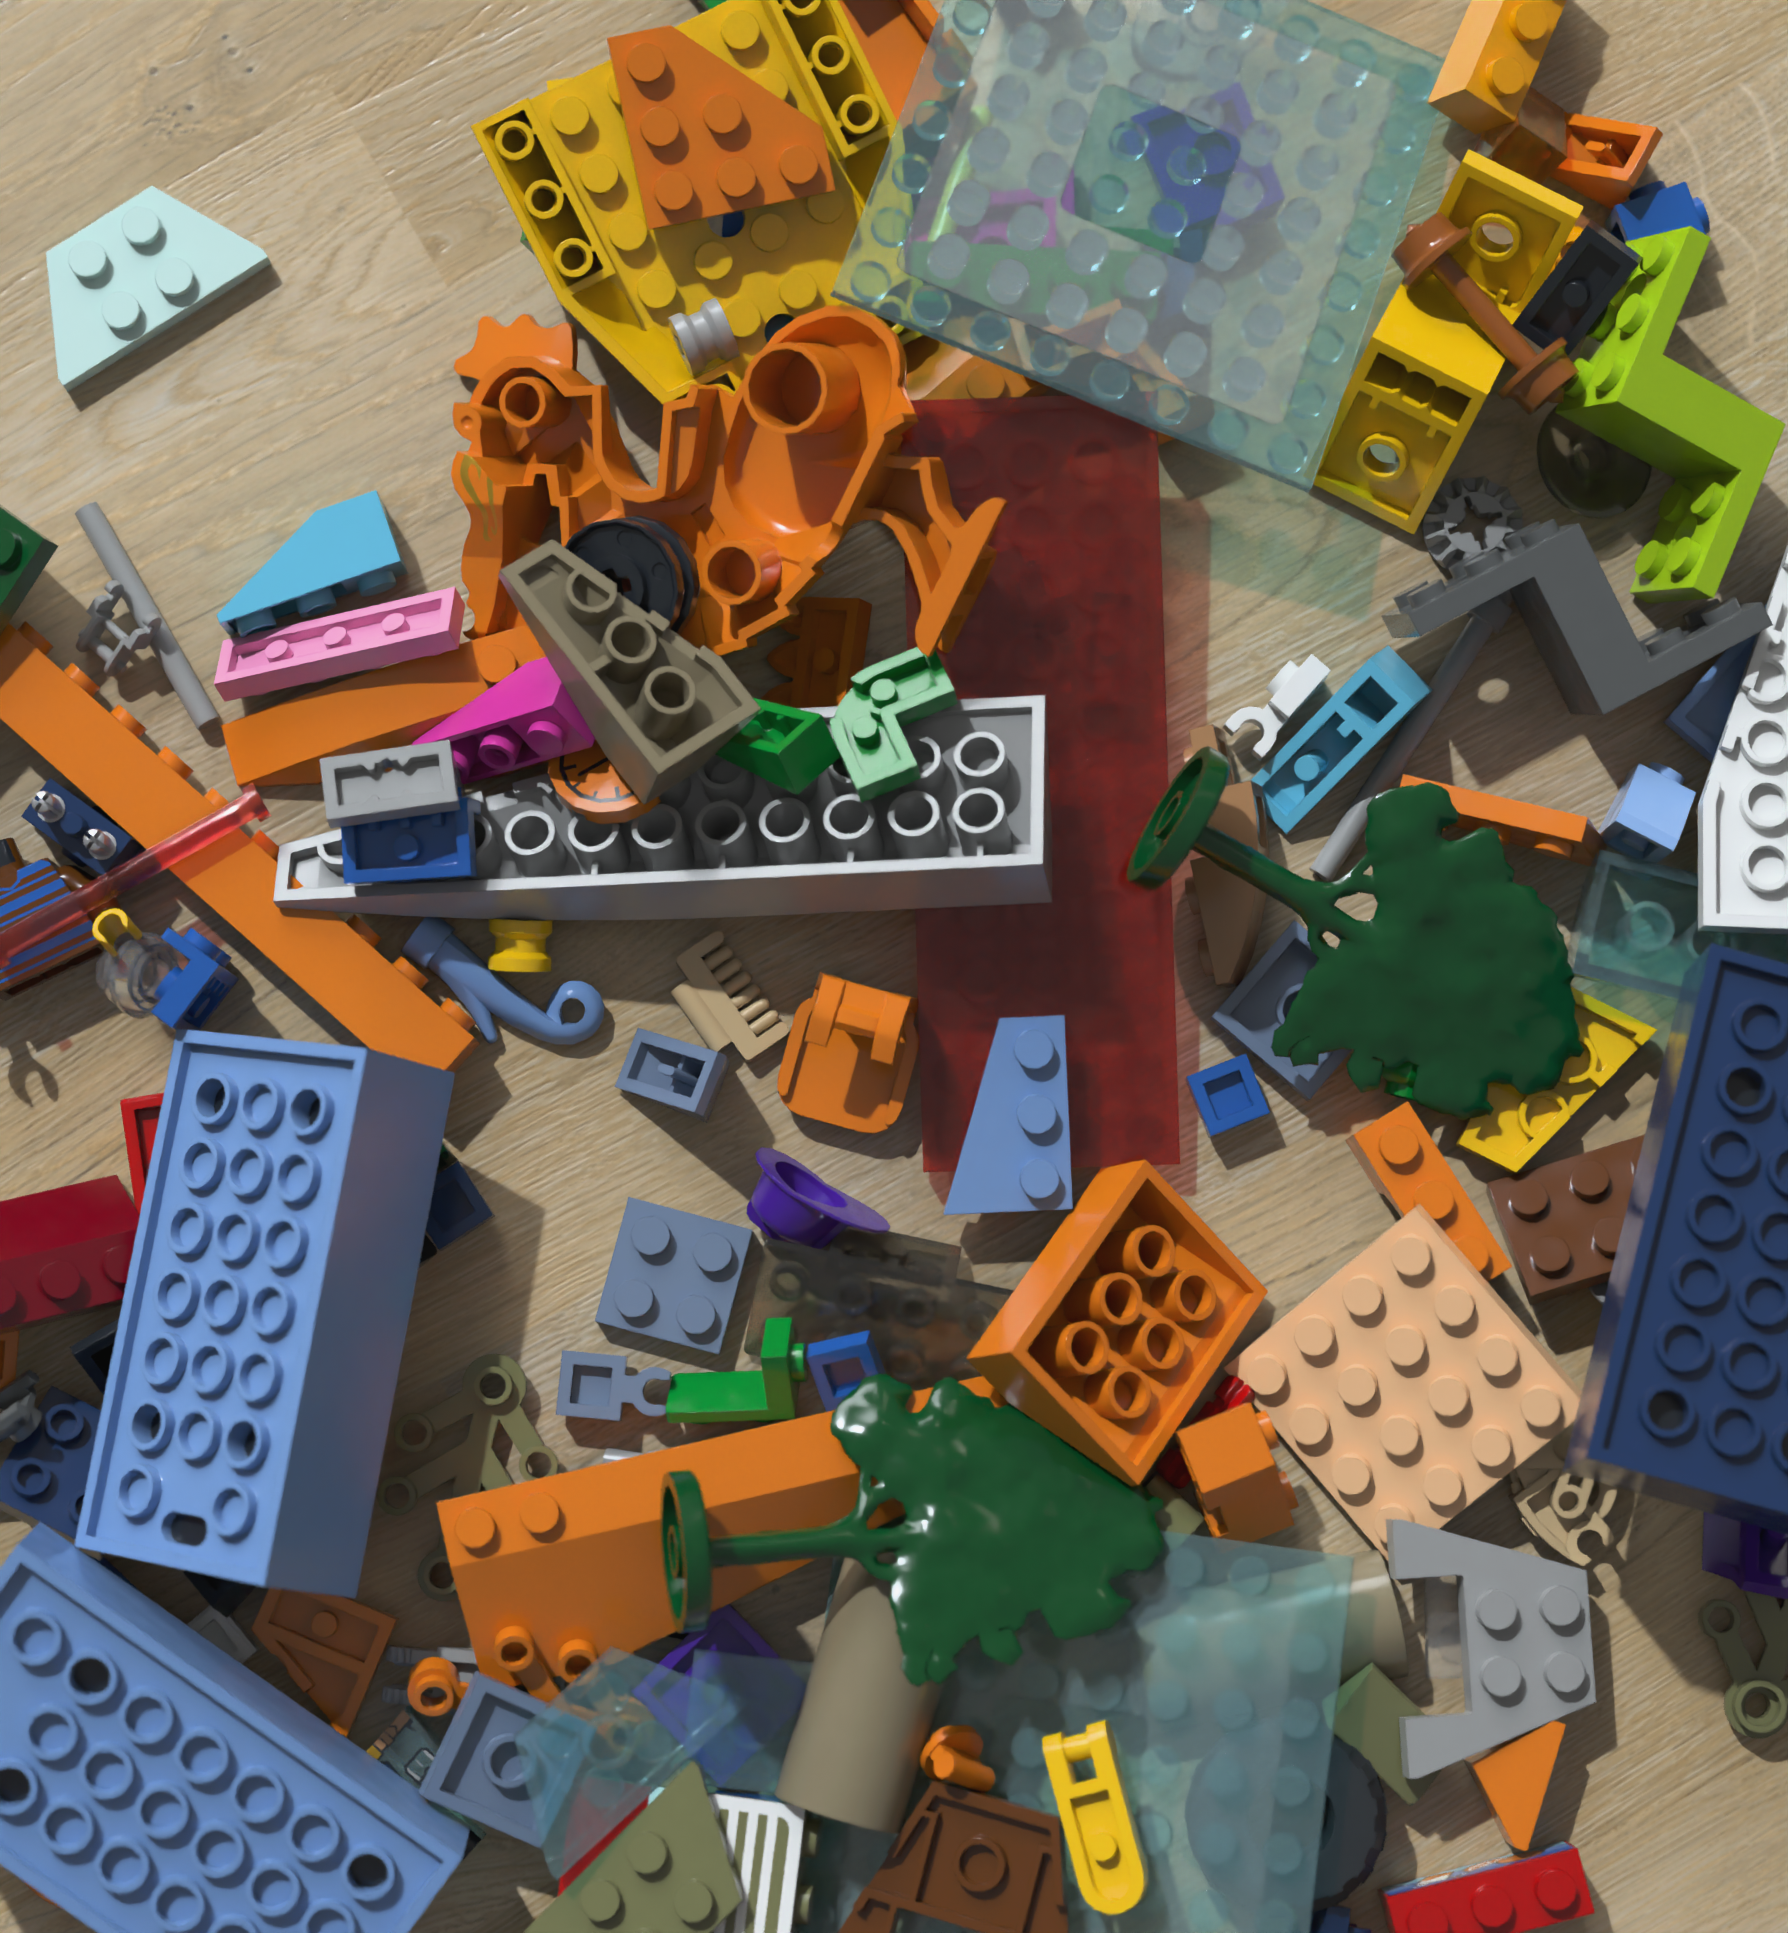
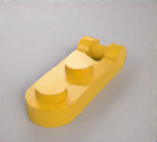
(1097, 1819)

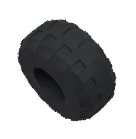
(1352, 1826)

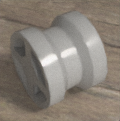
(703, 336)

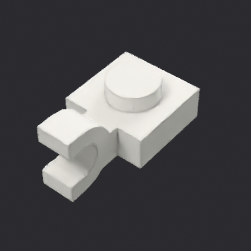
(1290, 692)

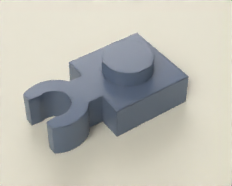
(598, 1385)

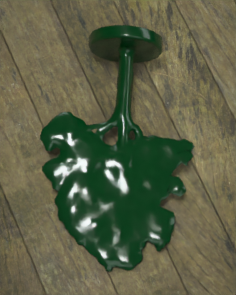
(1444, 976)
(991, 1531)

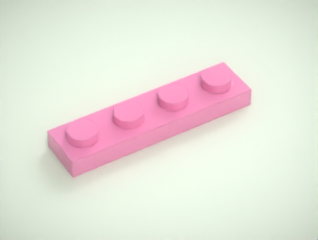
(340, 644)

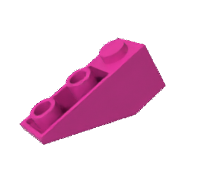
(514, 724)

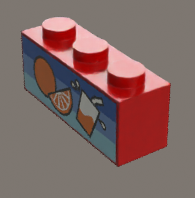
(1493, 1895)

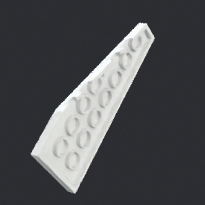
(1747, 793)

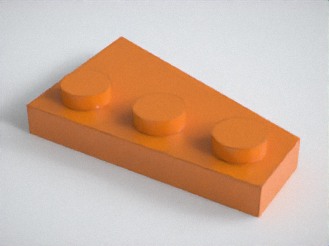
(1523, 824)

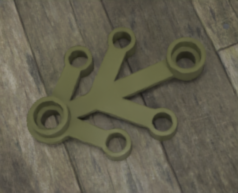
(474, 1459)
(1745, 1677)

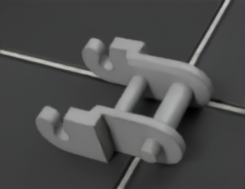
(101, 615)

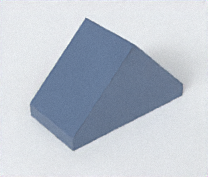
(673, 1073)

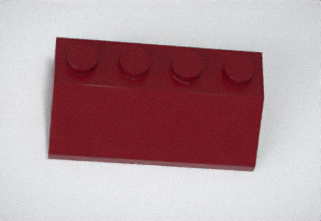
(64, 1252)

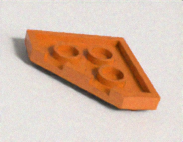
(708, 134)

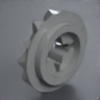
(1448, 512)

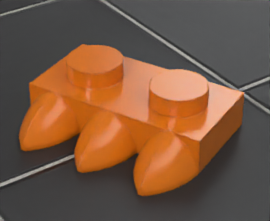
(826, 653)

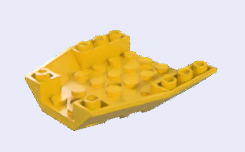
(581, 209)

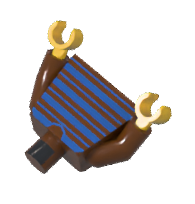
(34, 887)

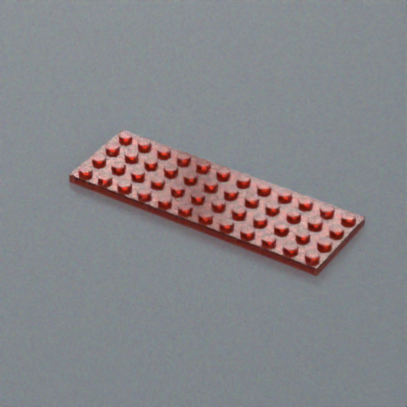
(1082, 622)

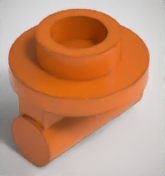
(954, 1756)

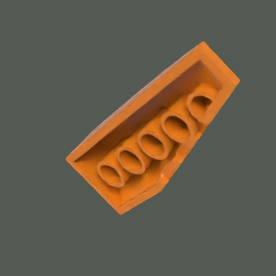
(371, 711)

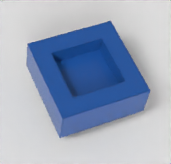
(1227, 1095)
(842, 1364)

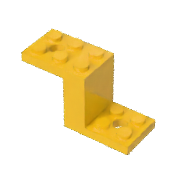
(1430, 358)

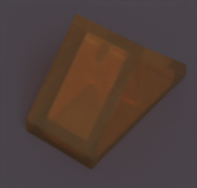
(1532, 143)

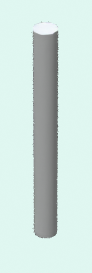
(141, 604)

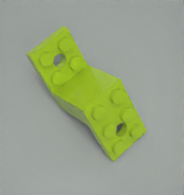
(1672, 422)

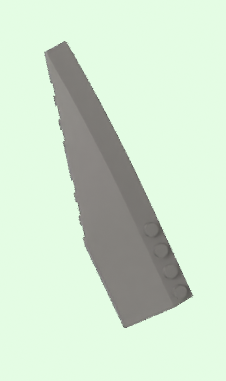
(746, 847)

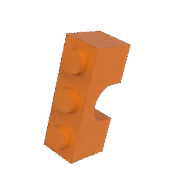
(1412, 1171)

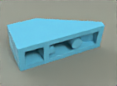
(1339, 736)

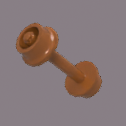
(1430, 251)

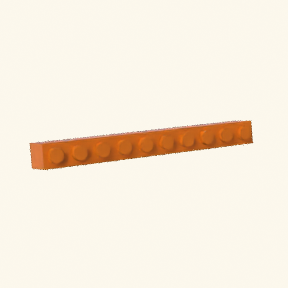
(233, 874)

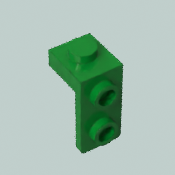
(745, 1395)

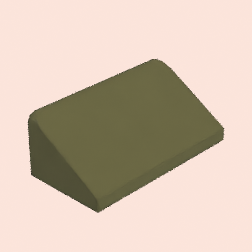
(1369, 1721)

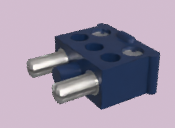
(84, 832)

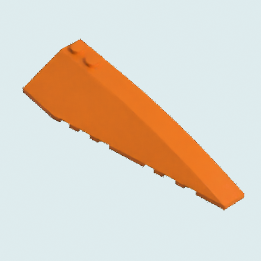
(585, 1544)

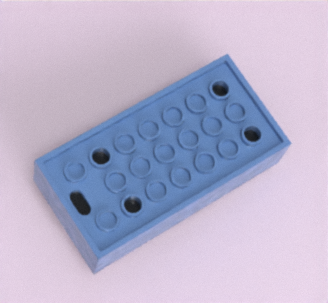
(266, 1310)
(181, 1787)

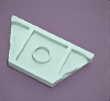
(137, 278)

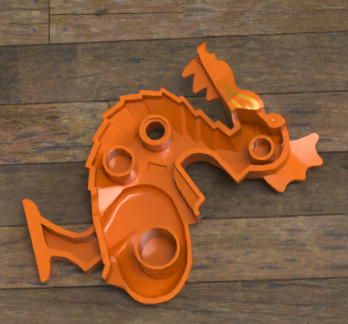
(746, 478)

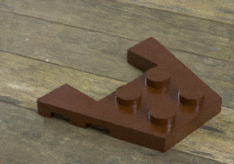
(971, 1865)

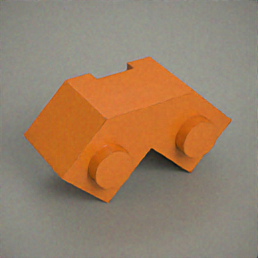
(1236, 1474)

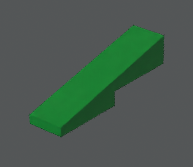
(783, 746)

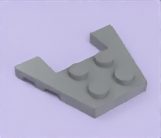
(1520, 1643)

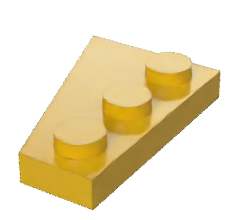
(1526, 1122)

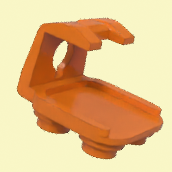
(850, 1055)

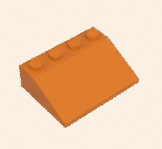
(1119, 1321)

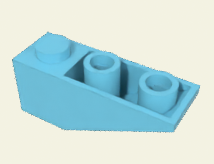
(328, 557)

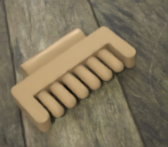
(713, 1011)

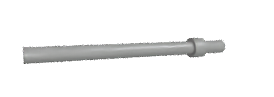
(1483, 621)

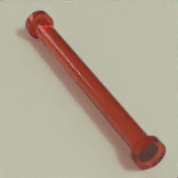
(132, 873)

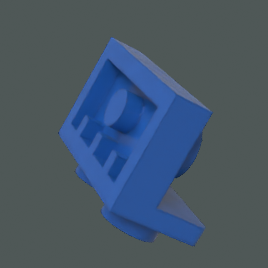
(412, 847)
(193, 994)

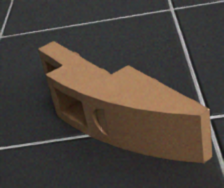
(1228, 905)

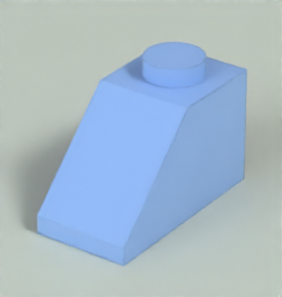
(1648, 813)

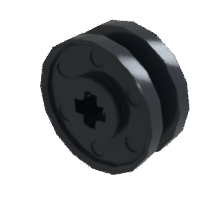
(652, 558)

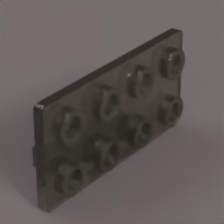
(882, 1284)

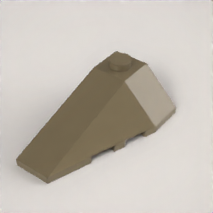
(637, 683)

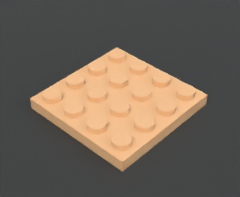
(1407, 1382)

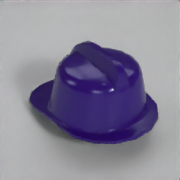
(802, 1208)

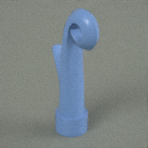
(485, 991)

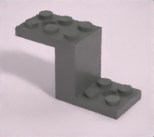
(1575, 617)

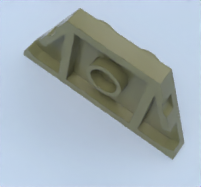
(658, 1874)

